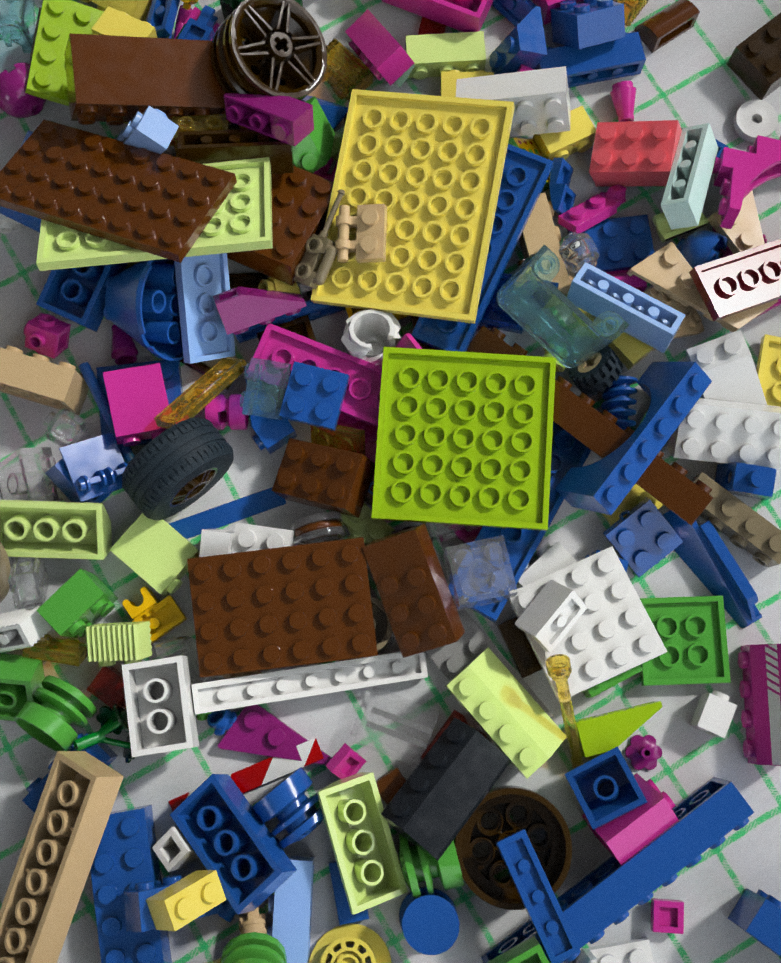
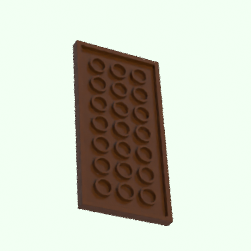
(113, 189)

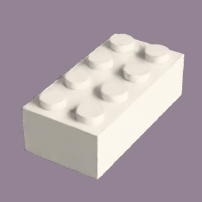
(538, 97)
(729, 433)

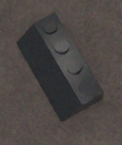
(445, 788)

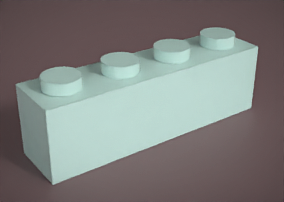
(689, 176)

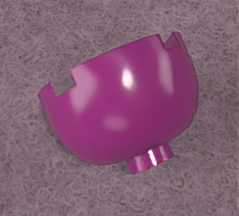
(13, 96)

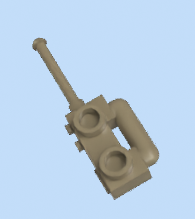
(319, 253)

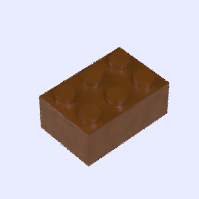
(324, 477)

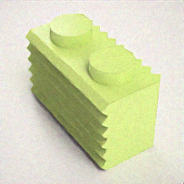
(118, 642)

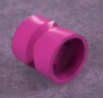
(233, 417)

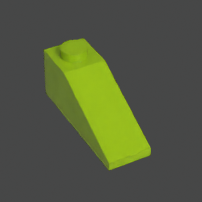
(608, 730)

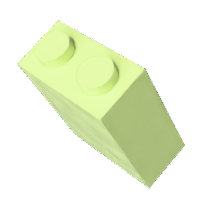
(156, 553)

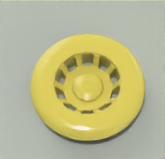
(350, 934)

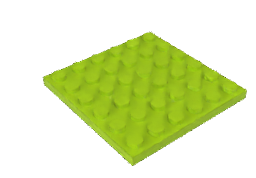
(464, 438)

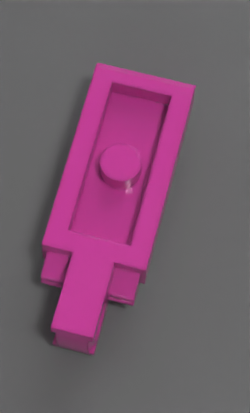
(593, 210)

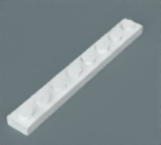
(307, 681)

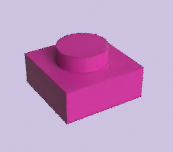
(345, 762)
(667, 916)

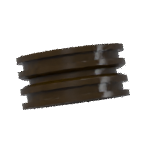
(278, 44)

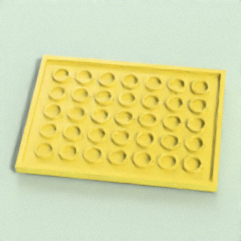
(441, 178)

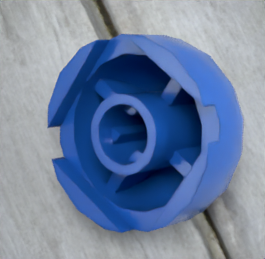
(702, 247)

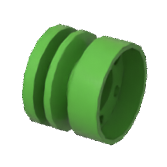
(59, 708)
(421, 867)
(254, 948)

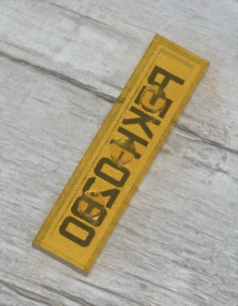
(201, 392)

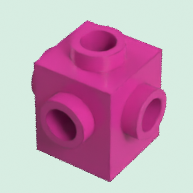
(47, 335)

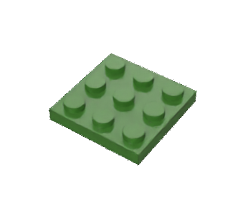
(694, 641)

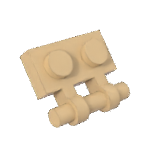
(370, 235)

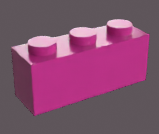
(378, 48)

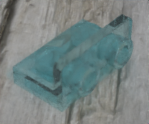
(264, 387)

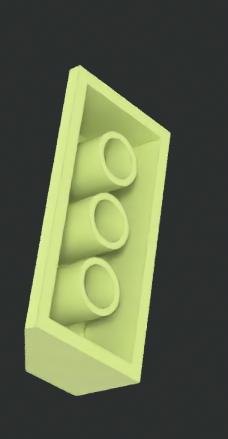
(55, 529)
(506, 712)
(361, 841)

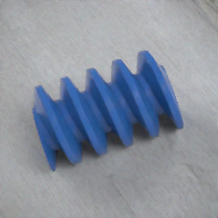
(617, 400)

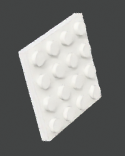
(610, 633)

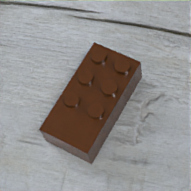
(414, 590)

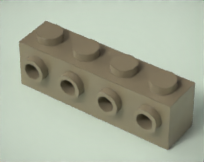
(742, 524)

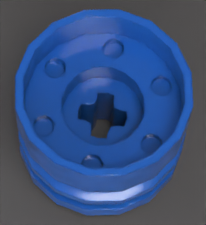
(291, 808)

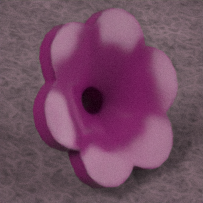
(636, 750)

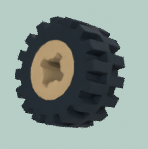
(597, 372)

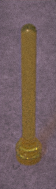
(559, 670)

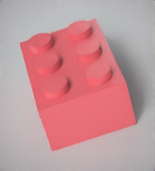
(634, 152)

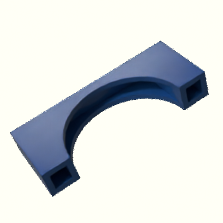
(604, 484)

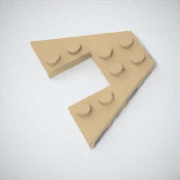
(670, 271)

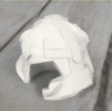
(370, 332)

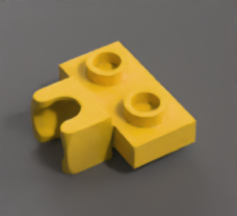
(162, 615)

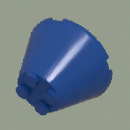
(146, 306)

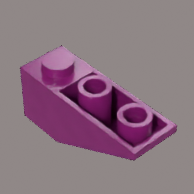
(273, 116)
(251, 306)

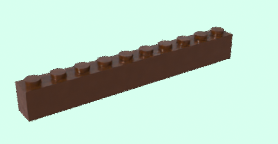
(603, 436)

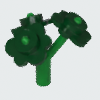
(110, 721)

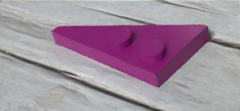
(264, 734)

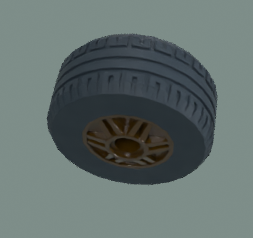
(177, 468)

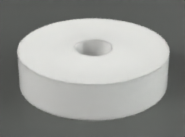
(758, 110)

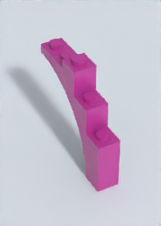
(742, 171)

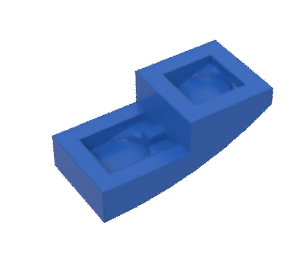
(561, 195)

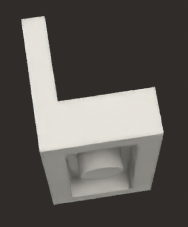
(551, 614)

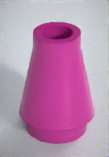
(623, 98)

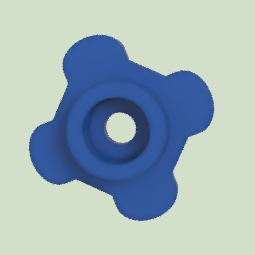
(221, 721)

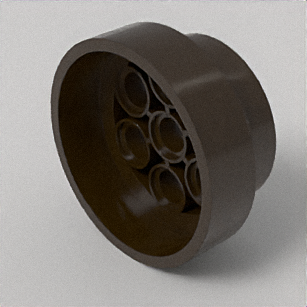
(552, 852)

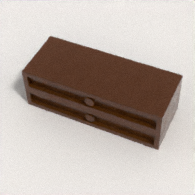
(125, 74)

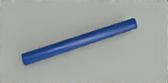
(103, 406)

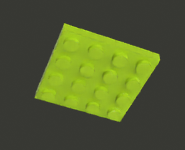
(47, 68)

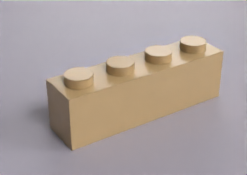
(541, 231)

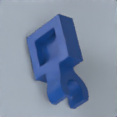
(202, 28)

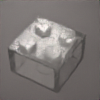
(480, 573)

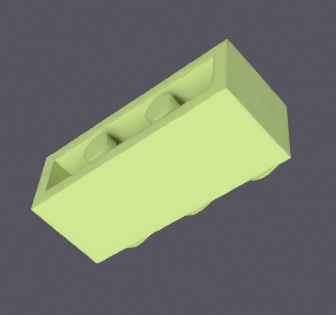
(445, 52)

